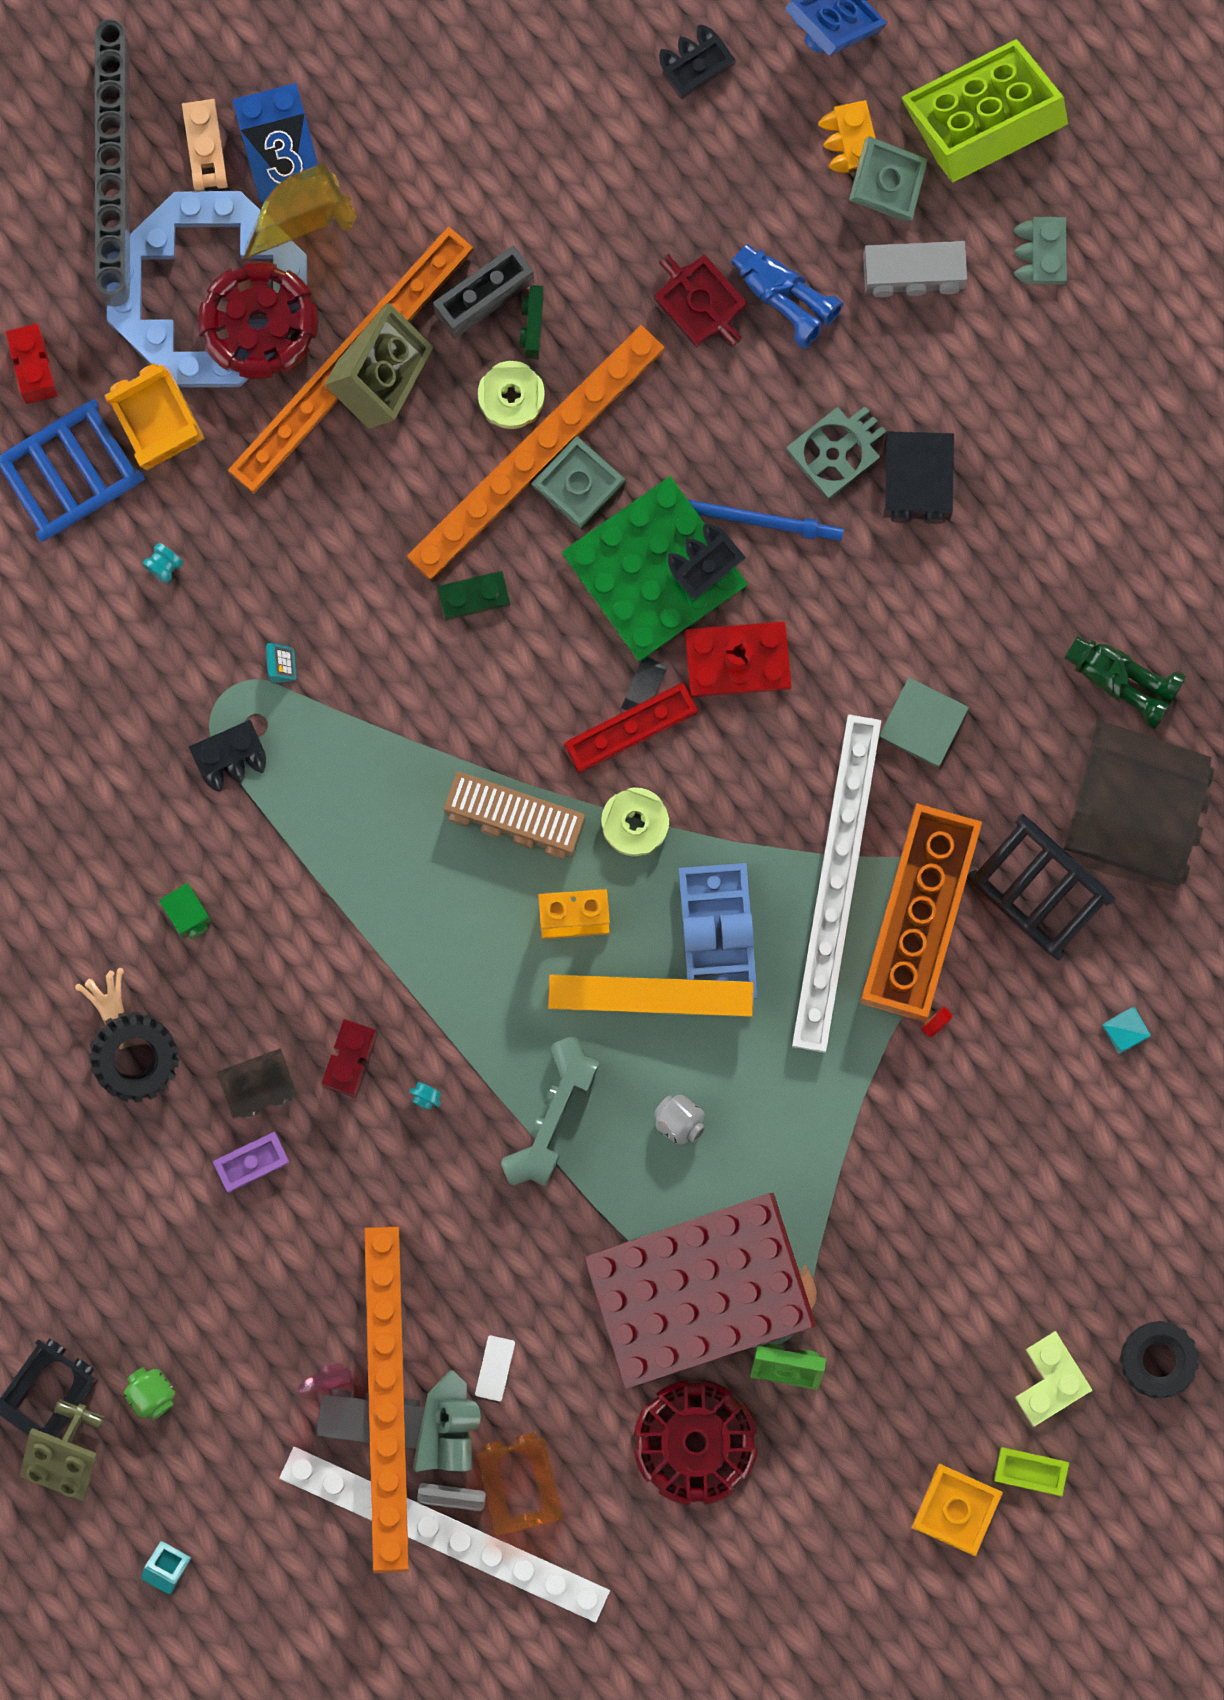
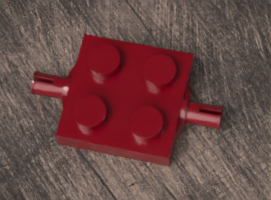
(700, 300)

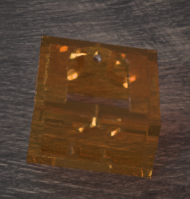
(489, 1466)

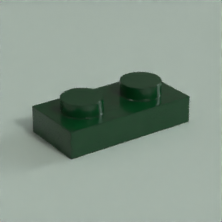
(532, 307)
(473, 595)

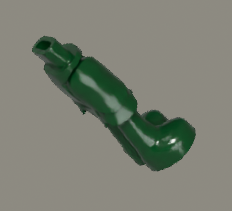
(1110, 671)

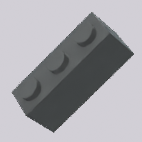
(483, 292)
(349, 1418)

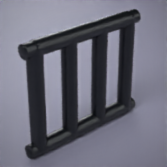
(1049, 851)

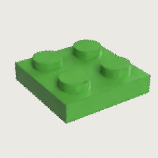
(786, 1367)

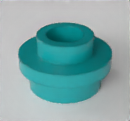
(425, 1096)

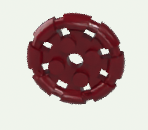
(252, 301)
(688, 1463)

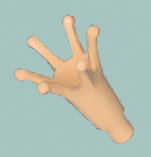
(109, 1004)

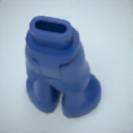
(776, 284)

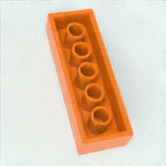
(920, 912)

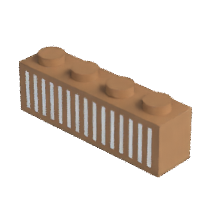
(513, 814)

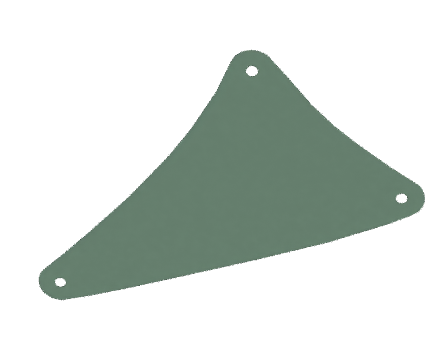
(466, 940)

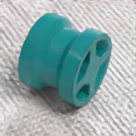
(162, 563)

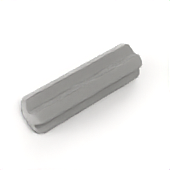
(451, 1497)

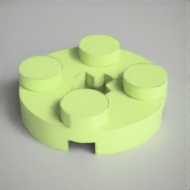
(524, 409)
(625, 805)

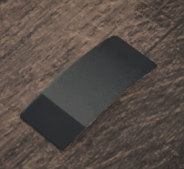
(644, 683)

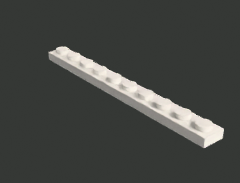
(836, 884)
(451, 1537)

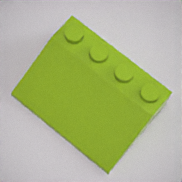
(986, 110)

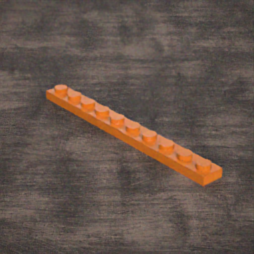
(315, 399)
(535, 453)
(386, 1400)

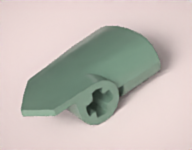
(446, 1427)

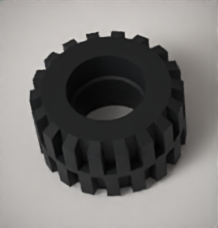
(149, 1081)

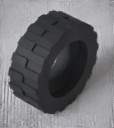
(1185, 1353)

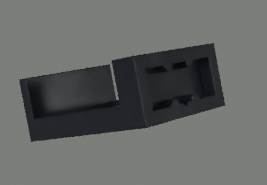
(40, 1357)

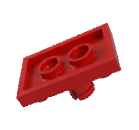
(738, 659)

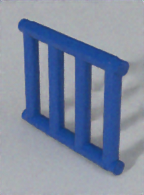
(102, 494)

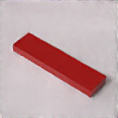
(631, 728)

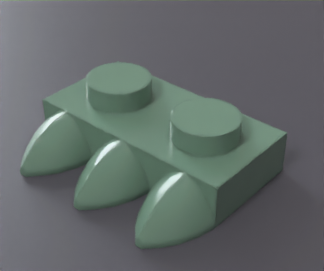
(1045, 251)

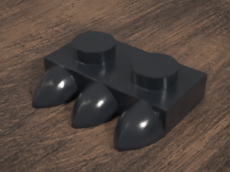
(697, 63)
(706, 563)
(228, 752)

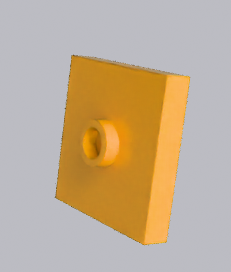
(956, 1509)

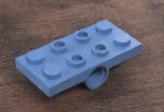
(717, 923)

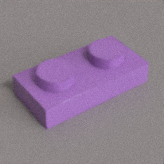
(251, 1162)

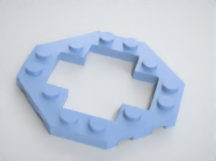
(156, 240)

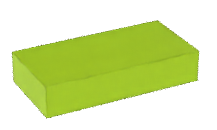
(1031, 1471)

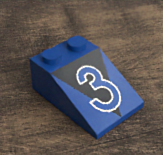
(274, 136)

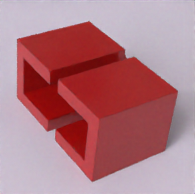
(32, 373)

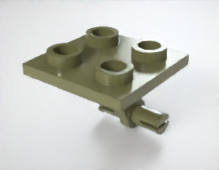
(59, 1462)

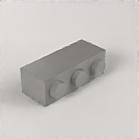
(915, 268)

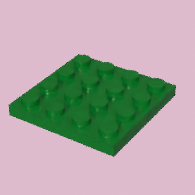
(629, 573)

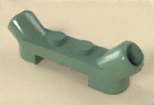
(576, 1073)

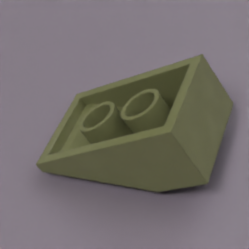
(379, 368)

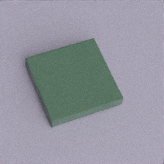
(888, 179)
(578, 482)
(923, 722)

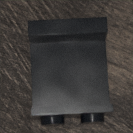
(919, 476)

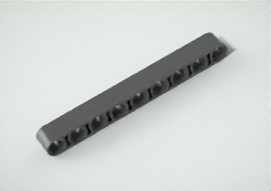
(115, 176)

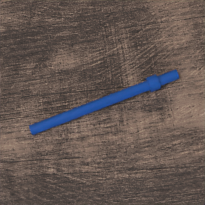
(808, 528)

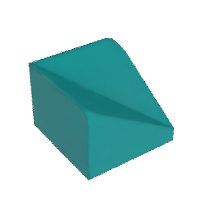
(1126, 1030)

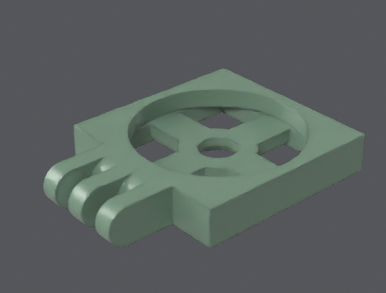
(857, 434)

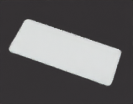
(495, 1368)

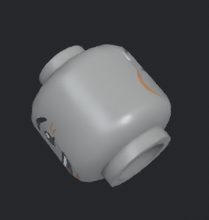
(679, 1119)

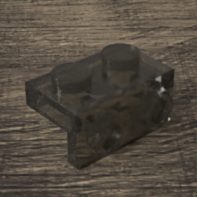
(257, 1084)

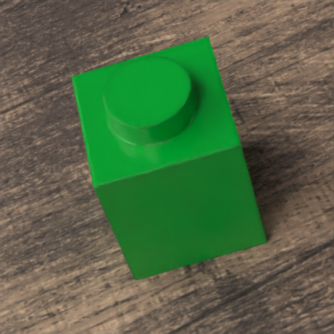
(186, 912)

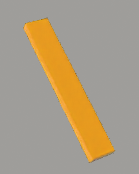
(651, 995)

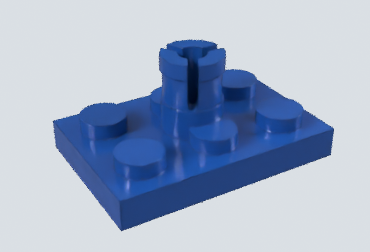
(835, 23)

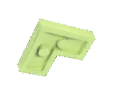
(1061, 1380)

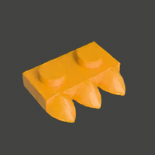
(853, 127)

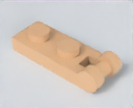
(204, 144)

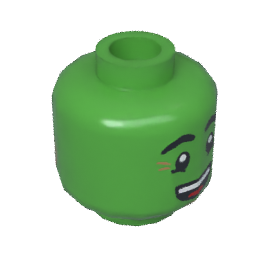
(149, 1393)

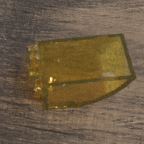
(299, 208)

